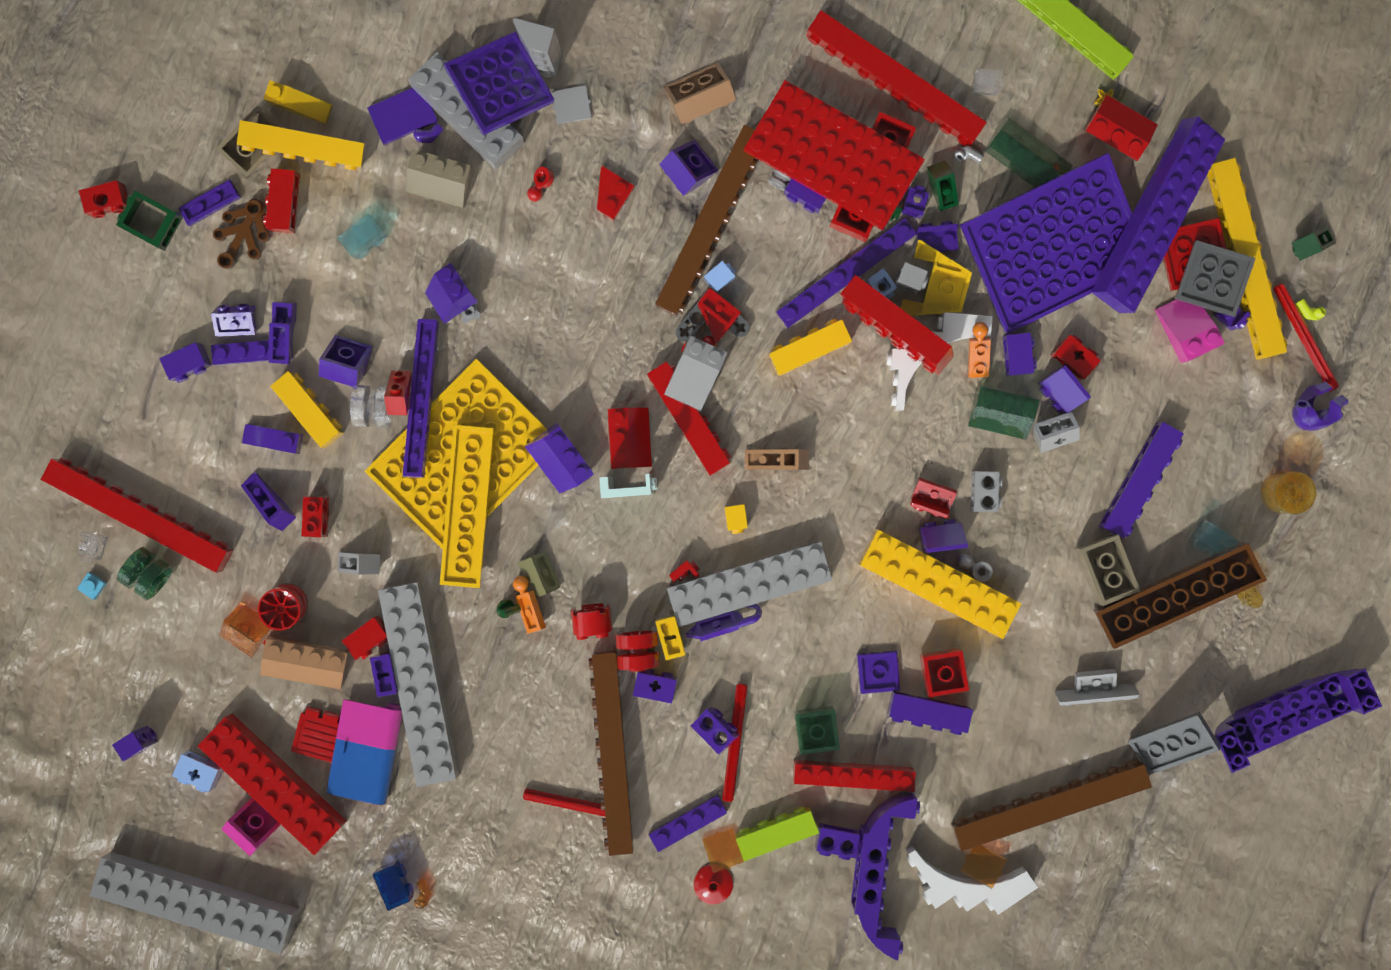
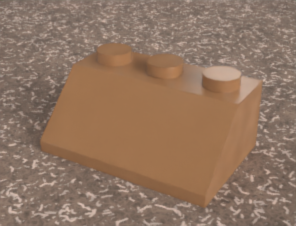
(700, 93)

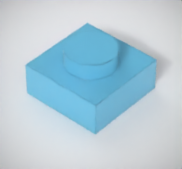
(92, 585)

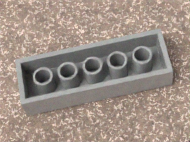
(440, 93)

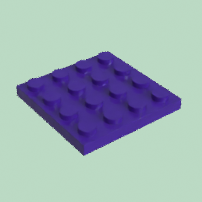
(499, 83)

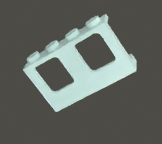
(607, 488)

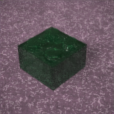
(816, 730)

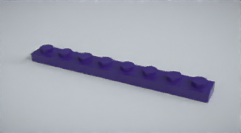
(845, 272)
(420, 398)

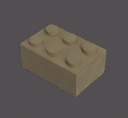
(1107, 569)

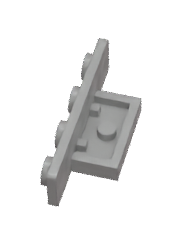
(1096, 687)

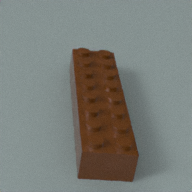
(1180, 594)

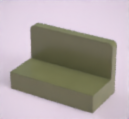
(539, 574)

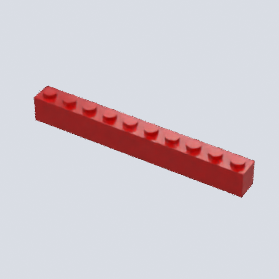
(895, 79)
(137, 515)

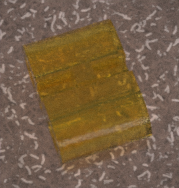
(1250, 598)

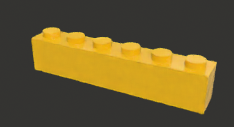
(300, 143)

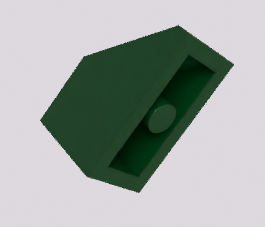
(943, 185)
(1313, 243)

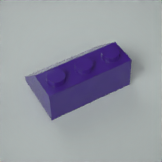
(559, 459)

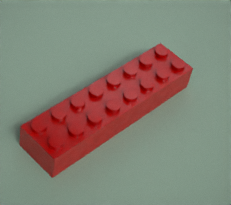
(272, 783)

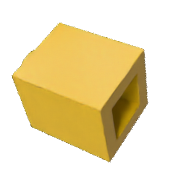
(736, 518)

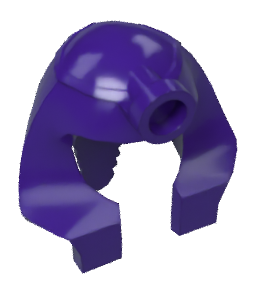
(1311, 420)

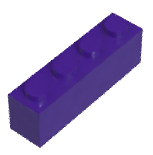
(929, 712)

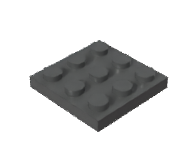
(1215, 278)

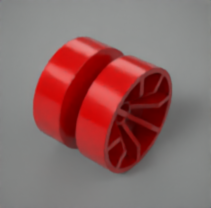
(282, 606)
(638, 656)

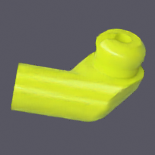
(1310, 312)

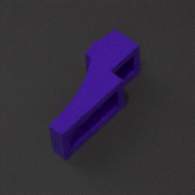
(281, 332)
(272, 439)

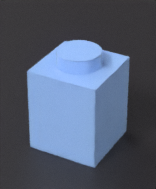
(720, 276)

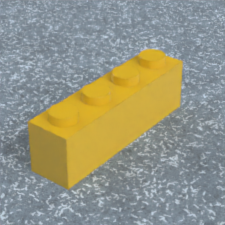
(810, 347)
(307, 409)

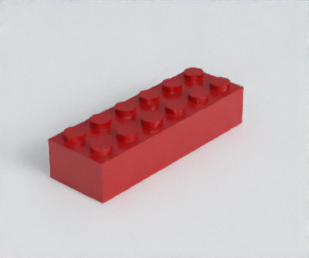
(901, 134)
(896, 325)

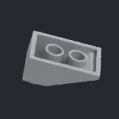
(695, 373)

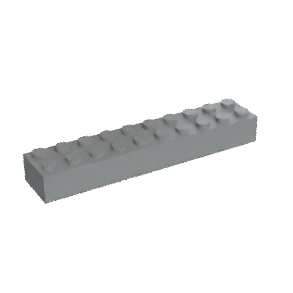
(419, 683)
(194, 902)

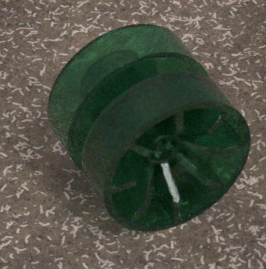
(144, 573)

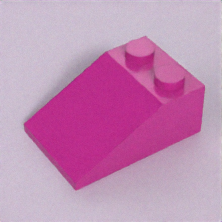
(1189, 329)

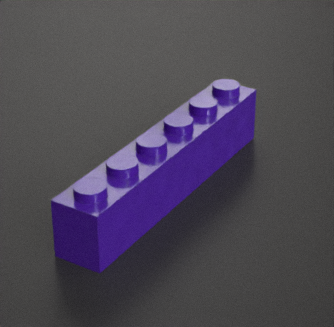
(1141, 480)

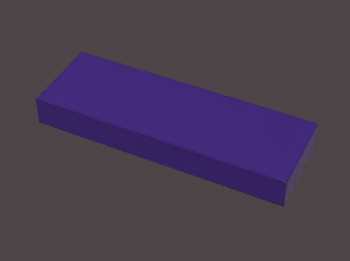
(209, 202)

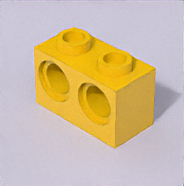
(670, 637)

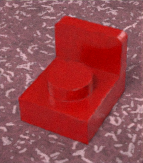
(680, 572)

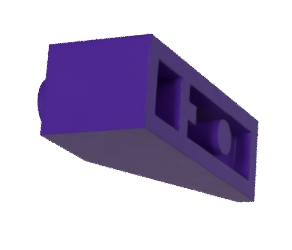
(268, 503)

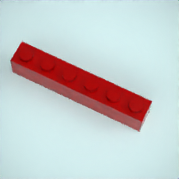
(691, 423)
(854, 775)

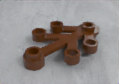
(242, 231)

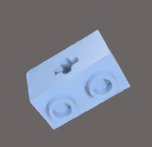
(207, 769)

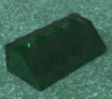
(1026, 155)

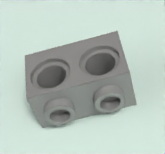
(979, 491)

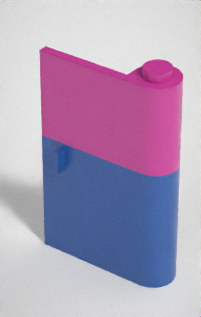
(365, 751)

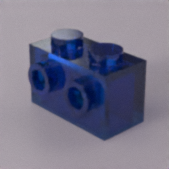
(393, 885)

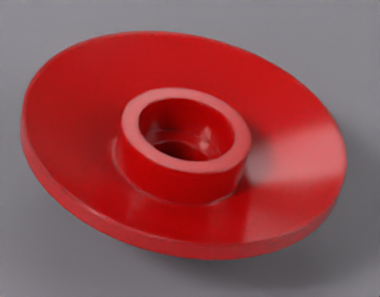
(706, 877)

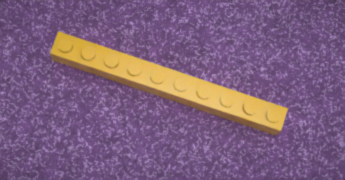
(1240, 237)

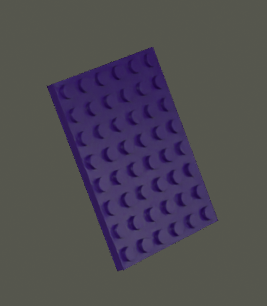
(1049, 242)

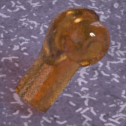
(424, 895)

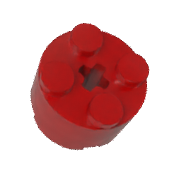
(591, 621)

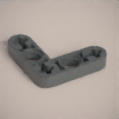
(691, 332)

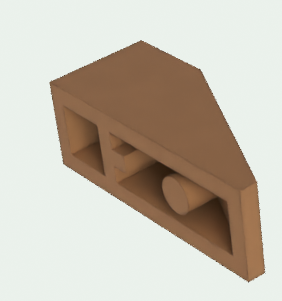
(777, 459)

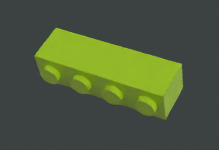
(776, 833)

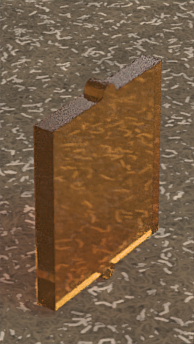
(722, 850)
(983, 865)

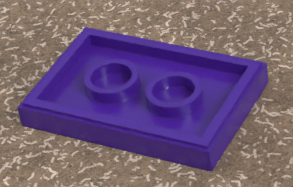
(401, 115)

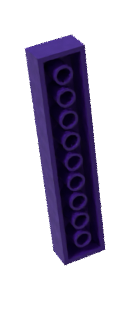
(1158, 215)

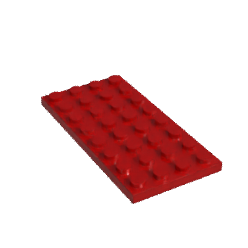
(833, 155)

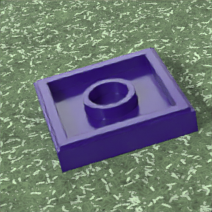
(878, 672)

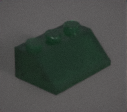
(1003, 412)

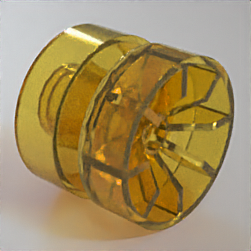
(1288, 492)

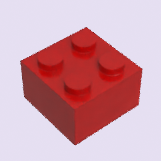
(944, 672)

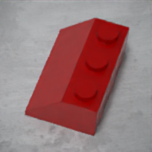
(1121, 127)
(629, 438)

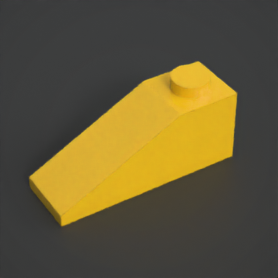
(297, 102)

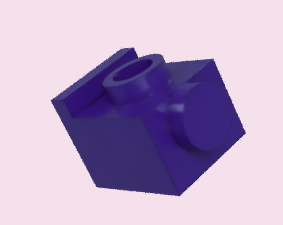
(915, 209)

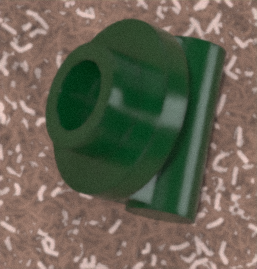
(506, 608)

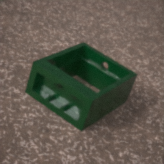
(166, 229)

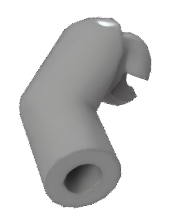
(967, 152)

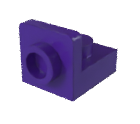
(1233, 323)

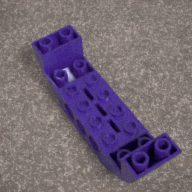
(1293, 713)
(875, 835)

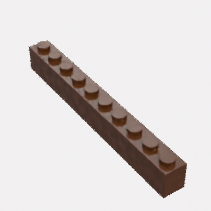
(707, 227)
(612, 753)
(1051, 805)

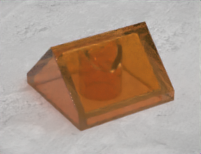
(244, 629)

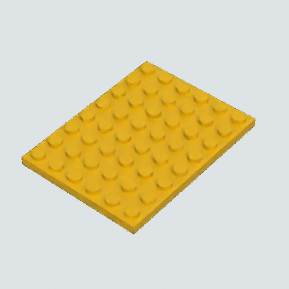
(470, 400)

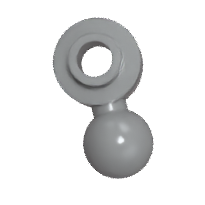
(966, 562)

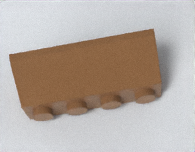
(303, 662)

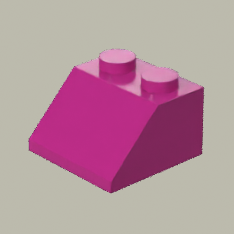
(250, 826)

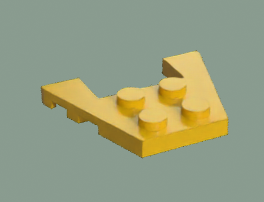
(945, 287)

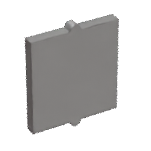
(571, 105)

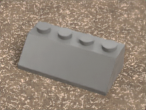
(541, 46)

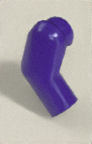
(428, 136)

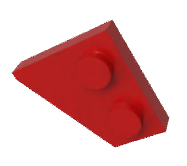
(612, 193)
(717, 313)

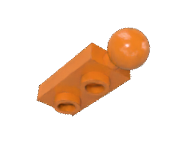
(979, 352)
(529, 606)

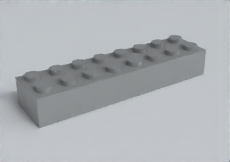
(749, 583)

